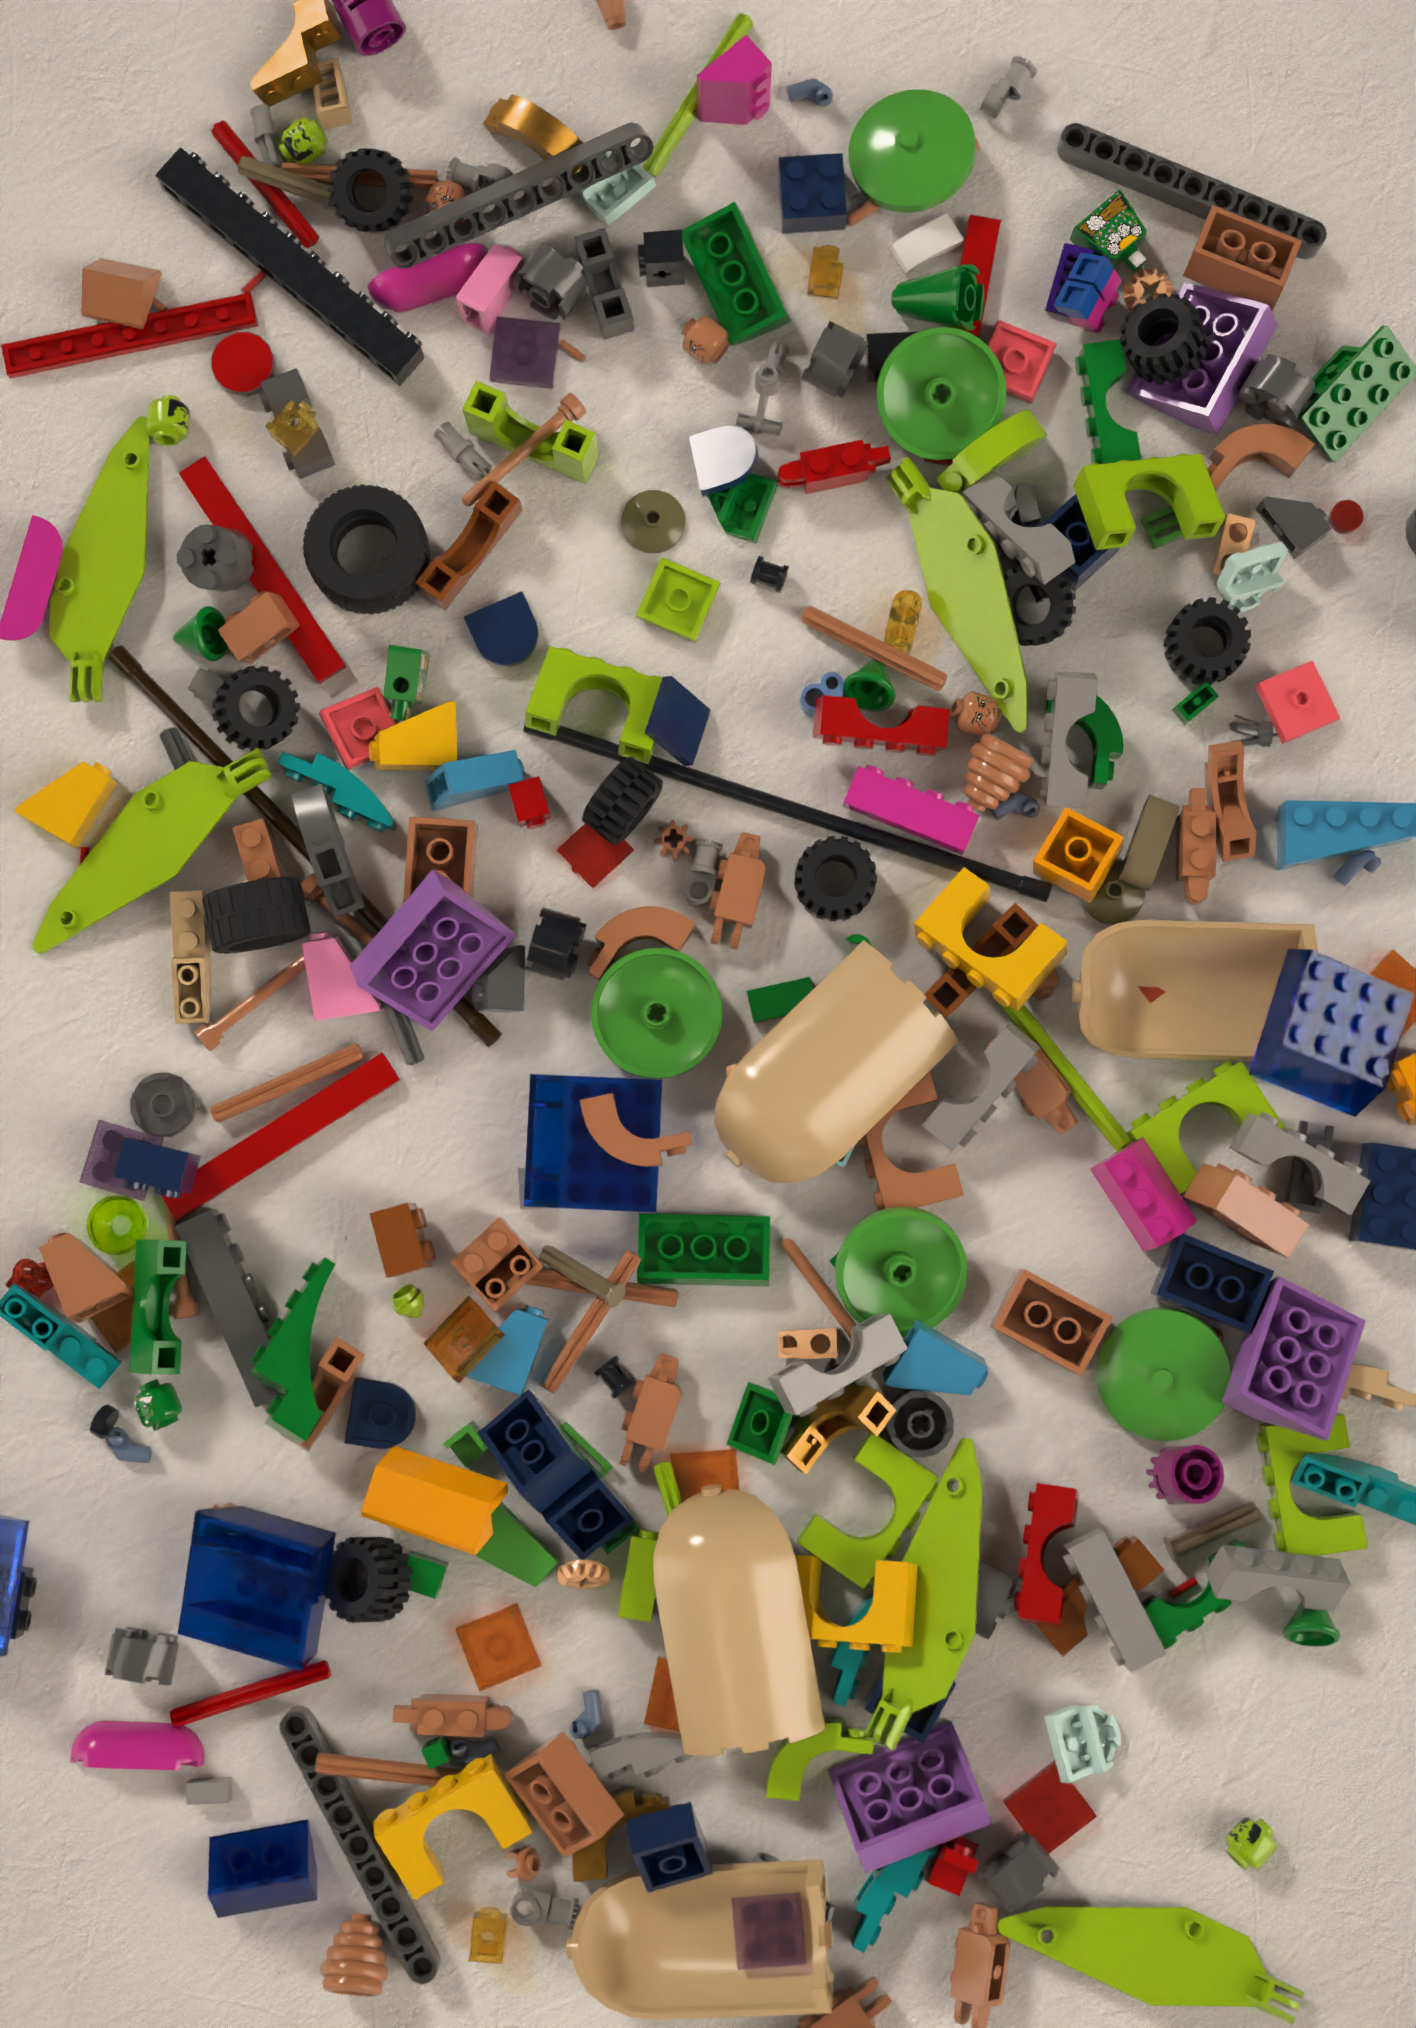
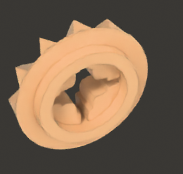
(1134, 291)
(583, 1574)

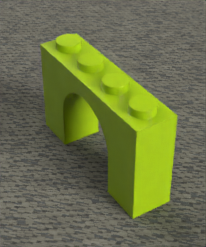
(491, 418)
(1178, 479)
(569, 674)
(1228, 1089)
(1295, 1530)
(855, 1555)
(638, 1584)

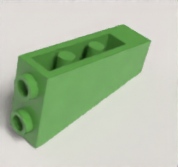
(517, 1548)

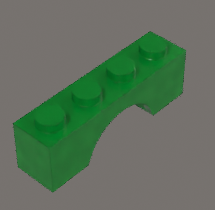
(1102, 367)
(153, 1342)
(1173, 1619)

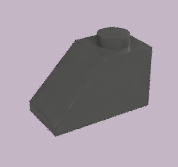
(1294, 523)
(502, 983)

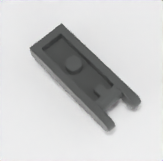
(1301, 1180)

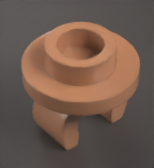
(527, 1863)

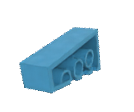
(1337, 828)

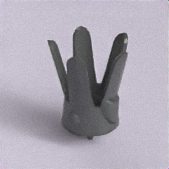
(1262, 732)

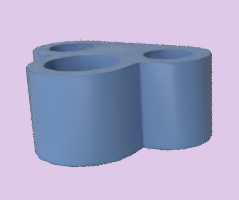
(822, 689)

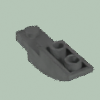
(327, 850)

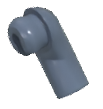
(811, 90)
(1019, 804)
(1355, 864)
(125, 1449)
(590, 1718)
(467, 1751)

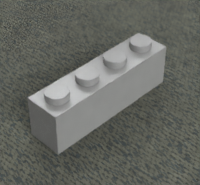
(1114, 1599)

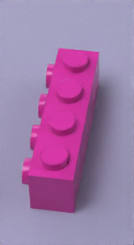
(911, 810)

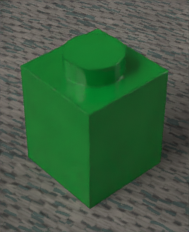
(427, 1574)

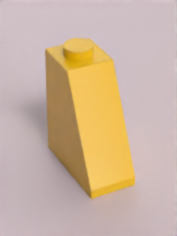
(418, 742)
(70, 802)

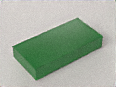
(777, 999)

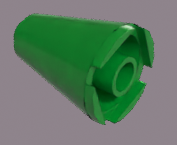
(942, 297)

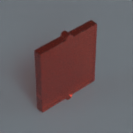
(593, 855)

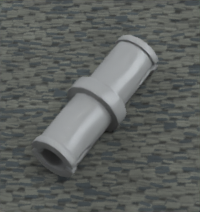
(462, 451)

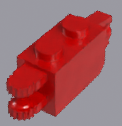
(833, 466)

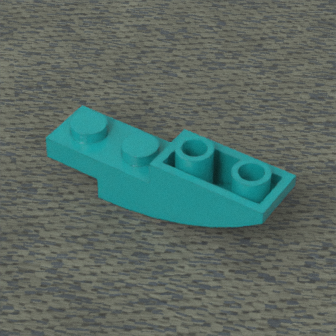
(350, 793)
(58, 1335)
(1355, 1483)
(849, 1660)
(878, 1896)

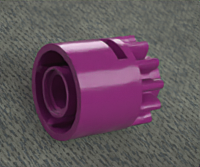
(371, 24)
(1186, 1474)

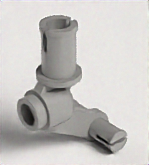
(766, 384)

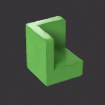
(467, 1444)

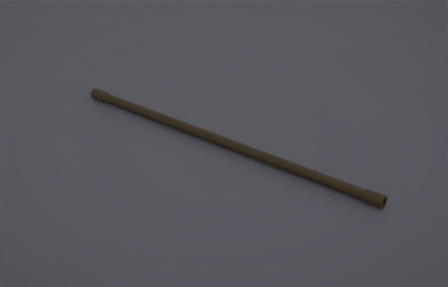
(134, 671)

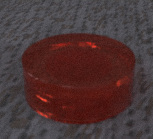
(1346, 517)

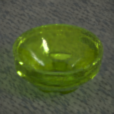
(101, 1221)

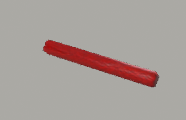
(274, 196)
(250, 1693)

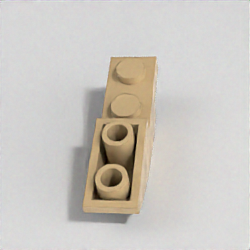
(191, 957)
(1372, 1381)

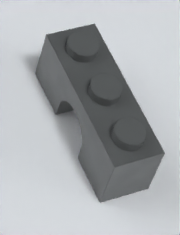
(604, 284)
(278, 393)

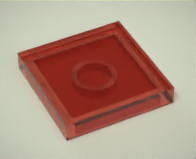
(1049, 1808)

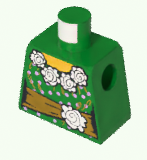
(1113, 232)
(405, 665)

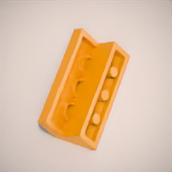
(433, 1499)

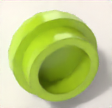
(408, 1301)

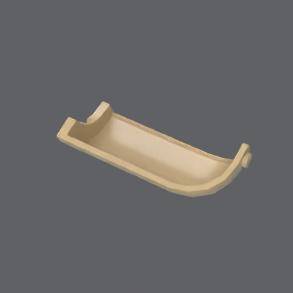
(1214, 982)
(829, 1070)
(734, 1625)
(677, 1950)

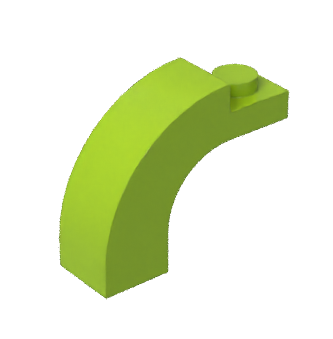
(992, 450)
(791, 1759)

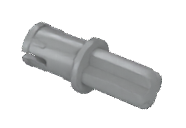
(265, 135)

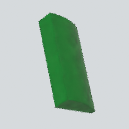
(735, 275)
(703, 1249)

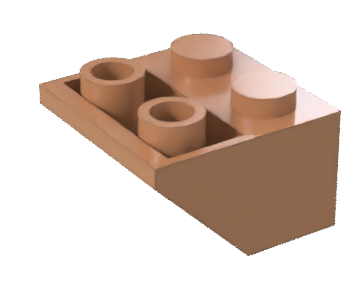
(497, 1263)

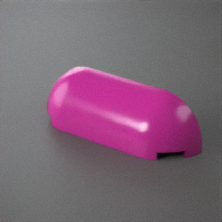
(427, 281)
(32, 581)
(137, 1746)

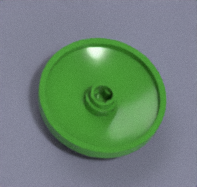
(912, 150)
(940, 392)
(656, 1013)
(901, 1266)
(1163, 1374)

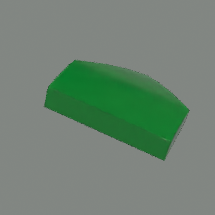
(744, 507)

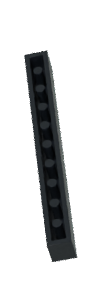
(291, 266)

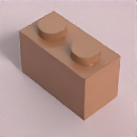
(258, 626)
(258, 850)

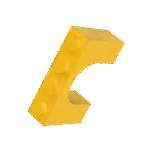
(1008, 977)
(888, 1619)
(476, 1788)

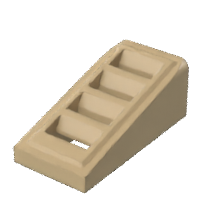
(336, 112)

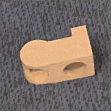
(1234, 538)
(809, 1343)

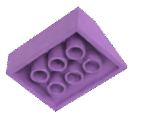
(1236, 337)
(431, 951)
(1295, 1360)
(909, 1797)

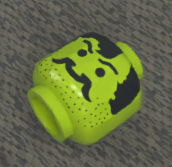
(303, 141)
(168, 420)
(1250, 1843)

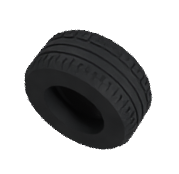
(353, 509)

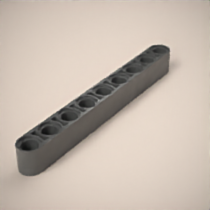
(1178, 178)
(503, 191)
(361, 1860)

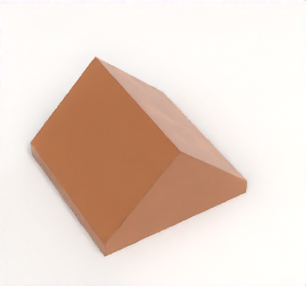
(118, 292)

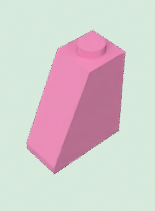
(489, 288)
(332, 981)

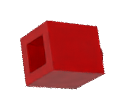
(530, 803)

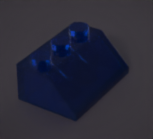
(262, 1869)

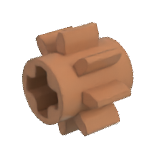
(680, 835)

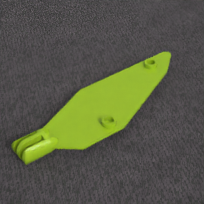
(102, 564)
(966, 587)
(148, 843)
(946, 1600)
(1155, 1955)

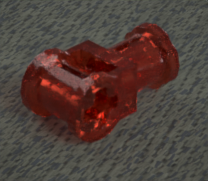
(29, 1278)

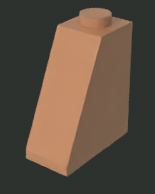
(82, 1277)

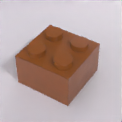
(402, 1239)

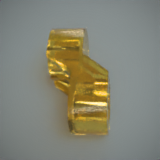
(907, 610)

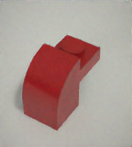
(952, 1864)

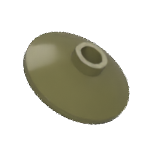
(653, 536)
(1118, 908)

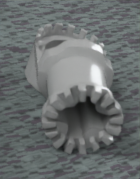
(1008, 87)
(476, 177)
(703, 869)
(546, 1909)

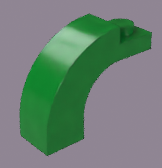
(1105, 739)

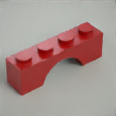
(841, 720)
(1053, 1512)

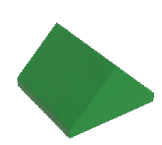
(760, 1424)

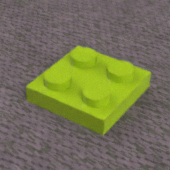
(678, 600)

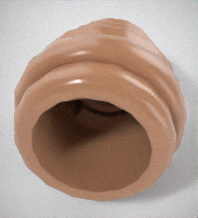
(994, 772)
(355, 1960)

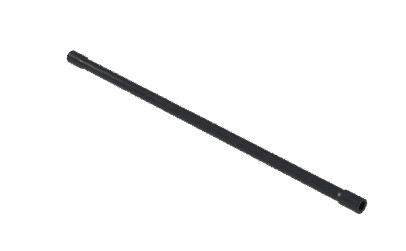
(1022, 884)

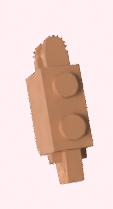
(1196, 846)
(739, 890)
(1046, 1093)
(654, 1410)
(453, 1715)
(979, 1967)
(848, 2009)

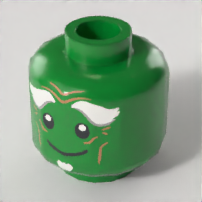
(157, 1404)

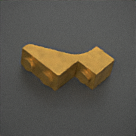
(295, 62)

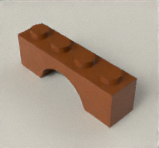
(455, 567)
(997, 941)
(1140, 1569)

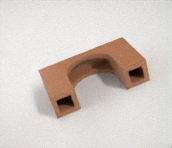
(904, 1188)

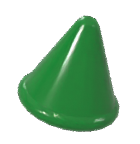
(202, 634)
(870, 687)
(1311, 1628)

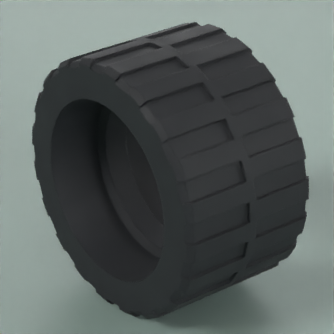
(256, 915)

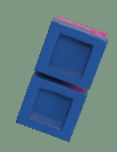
(1089, 292)

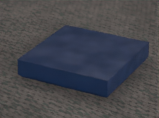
(677, 721)

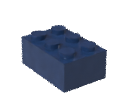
(1388, 1205)
(1212, 1282)
(534, 1451)

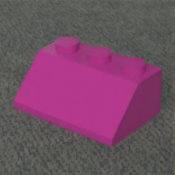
(735, 85)
(1144, 1195)

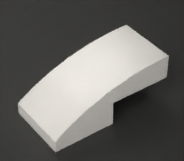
(926, 243)

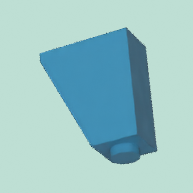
(473, 779)
(513, 1357)
(936, 1364)

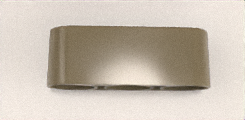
(1148, 842)

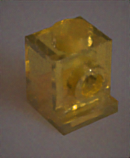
(825, 272)
(293, 437)
(485, 1950)

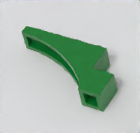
(286, 1358)

